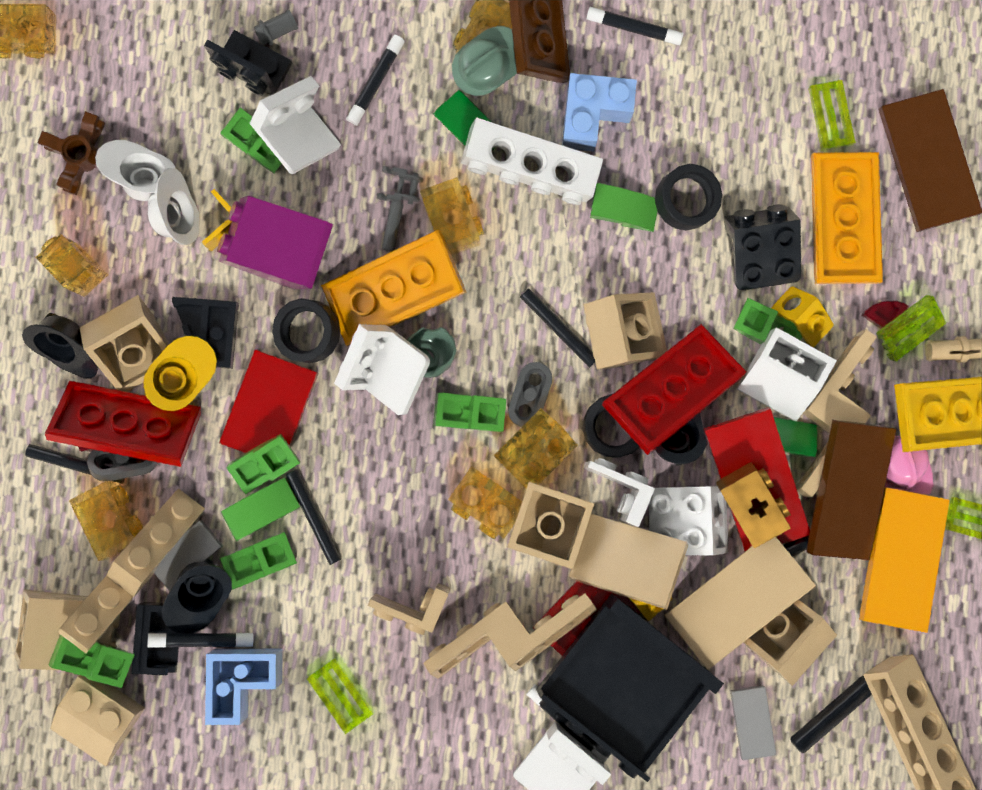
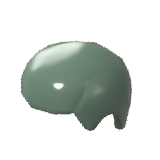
(440, 344)

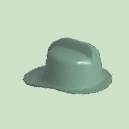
(485, 62)

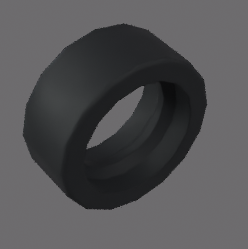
(709, 184)
(282, 327)
(595, 442)

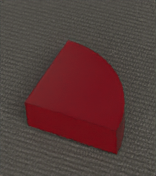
(884, 312)

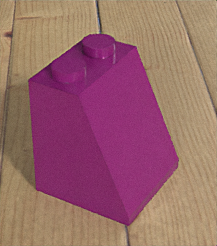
(274, 242)

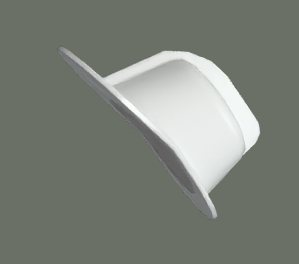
(132, 167)
(173, 209)

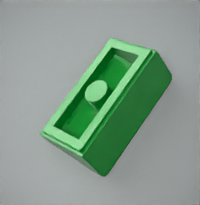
(458, 115)
(797, 437)

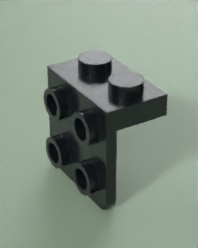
(765, 246)

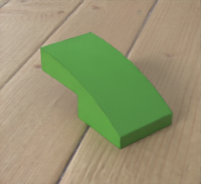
(244, 137)
(624, 207)
(757, 320)
(469, 412)
(263, 463)
(260, 509)
(258, 560)
(100, 664)

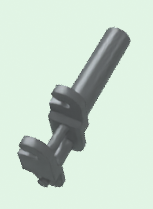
(396, 205)

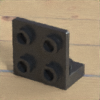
(250, 62)

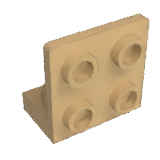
(415, 620)

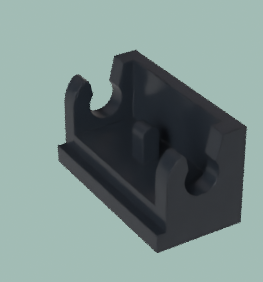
(152, 659)

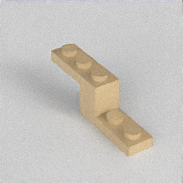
(833, 405)
(131, 571)
(509, 635)

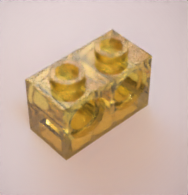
(20, 22)
(535, 449)
(491, 496)

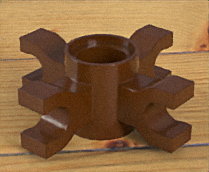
(72, 174)

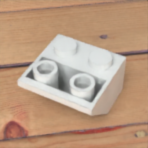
(786, 374)

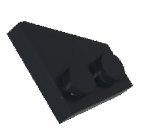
(213, 322)

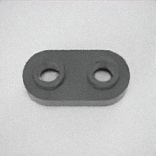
(530, 395)
(121, 466)

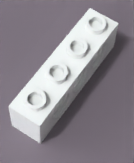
(581, 167)

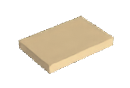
(629, 561)

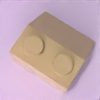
(625, 329)
(124, 342)
(550, 525)
(792, 641)
(95, 718)

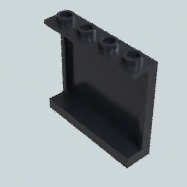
(625, 687)

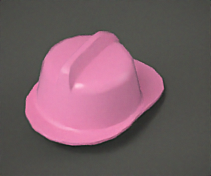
(909, 470)

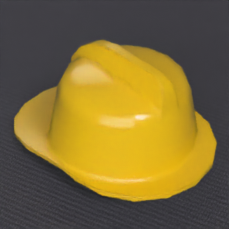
(179, 373)

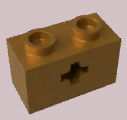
(759, 523)

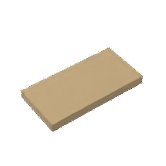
(739, 601)

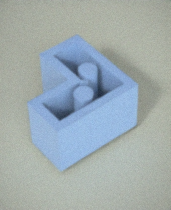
(591, 100)
(231, 675)

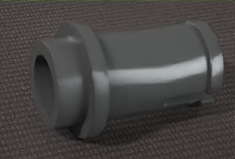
(275, 27)

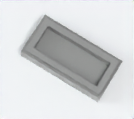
(194, 546)
(753, 722)

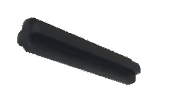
(831, 715)

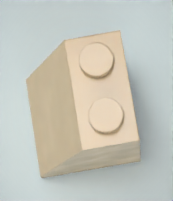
(39, 626)

